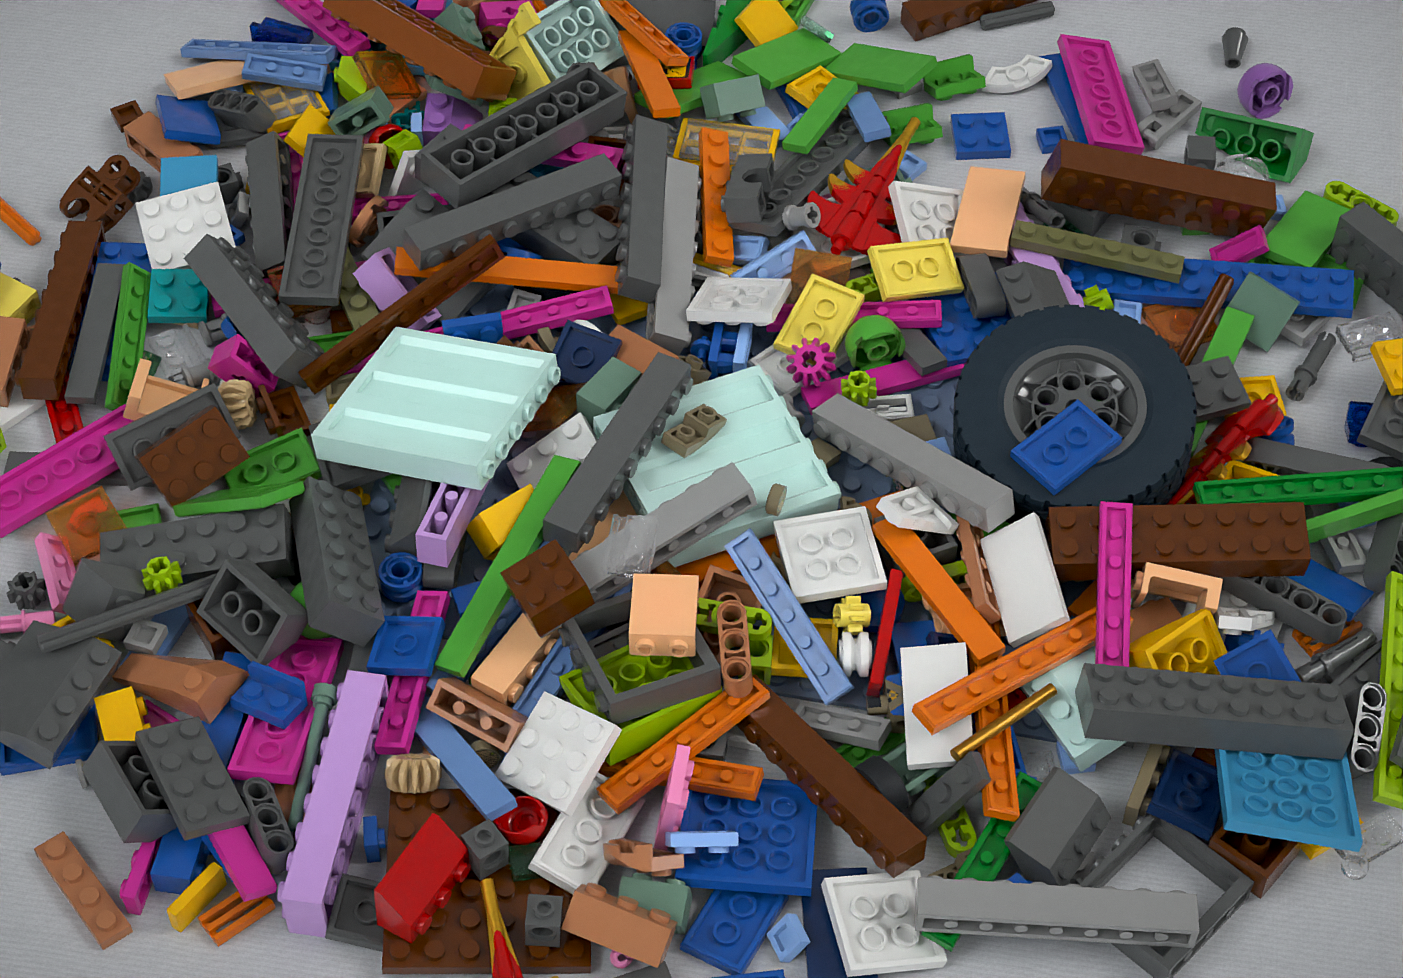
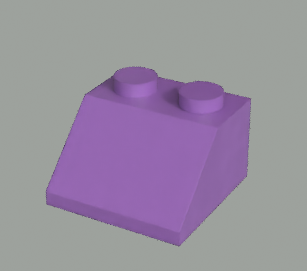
(445, 109)

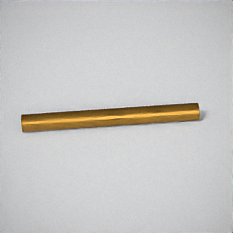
(1003, 722)

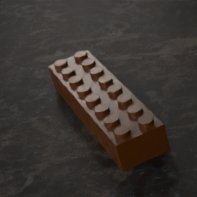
(1156, 189)
(1189, 537)

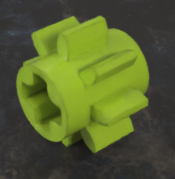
(1098, 298)
(859, 388)
(161, 575)

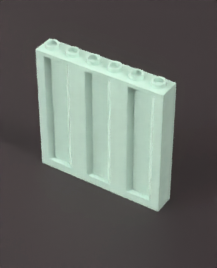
(437, 407)
(759, 441)

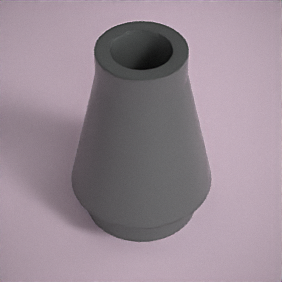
(1234, 45)

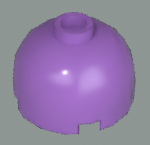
(1264, 89)

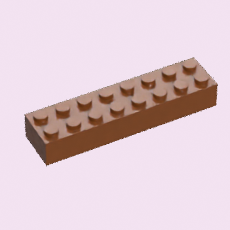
(427, 45)

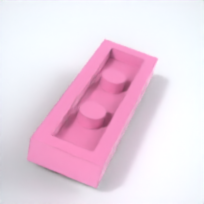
(56, 569)

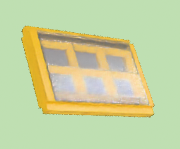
(285, 102)
(742, 140)

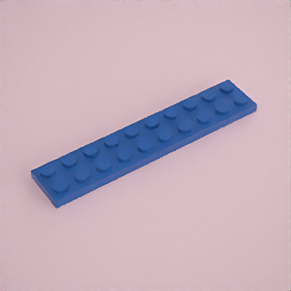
(1318, 289)

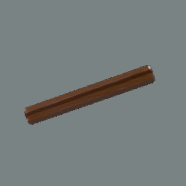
(1205, 318)

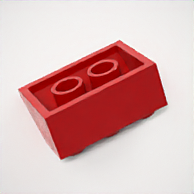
(421, 880)

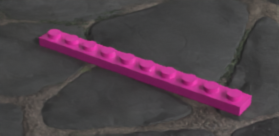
(547, 313)

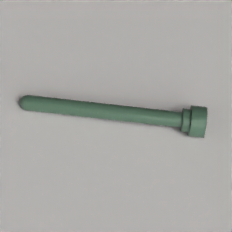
(323, 700)

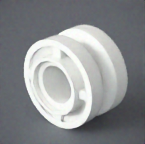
(855, 653)

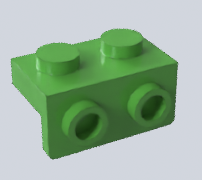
(953, 77)
(900, 117)

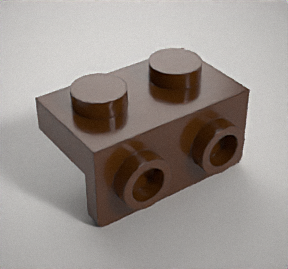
(282, 410)

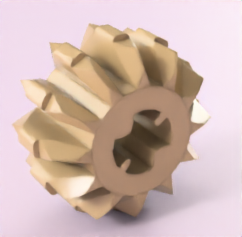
(240, 402)
(413, 773)

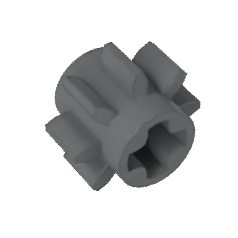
(26, 590)

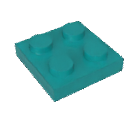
(177, 297)

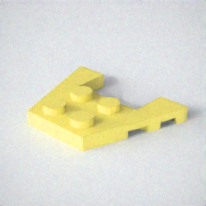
(518, 54)

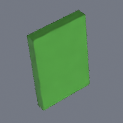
(275, 462)

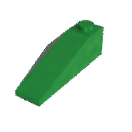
(727, 34)
(1276, 144)

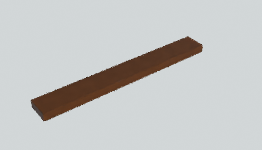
(402, 314)

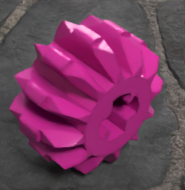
(805, 372)

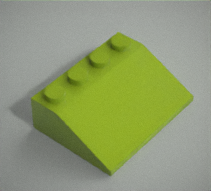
(628, 672)

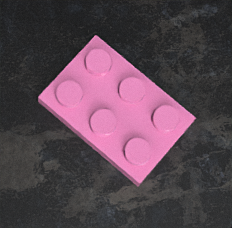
(674, 796)

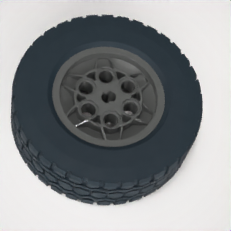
(1084, 357)

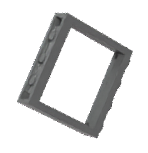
(646, 698)
(1197, 854)

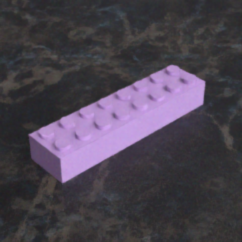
(335, 805)

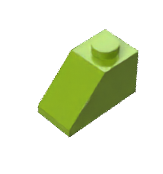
(349, 79)

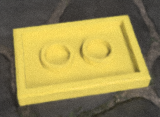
(915, 269)
(821, 312)

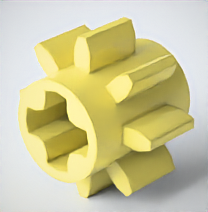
(851, 614)

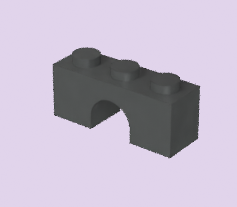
(745, 190)

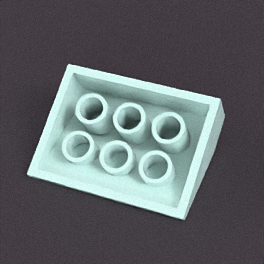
(573, 34)
(1062, 712)

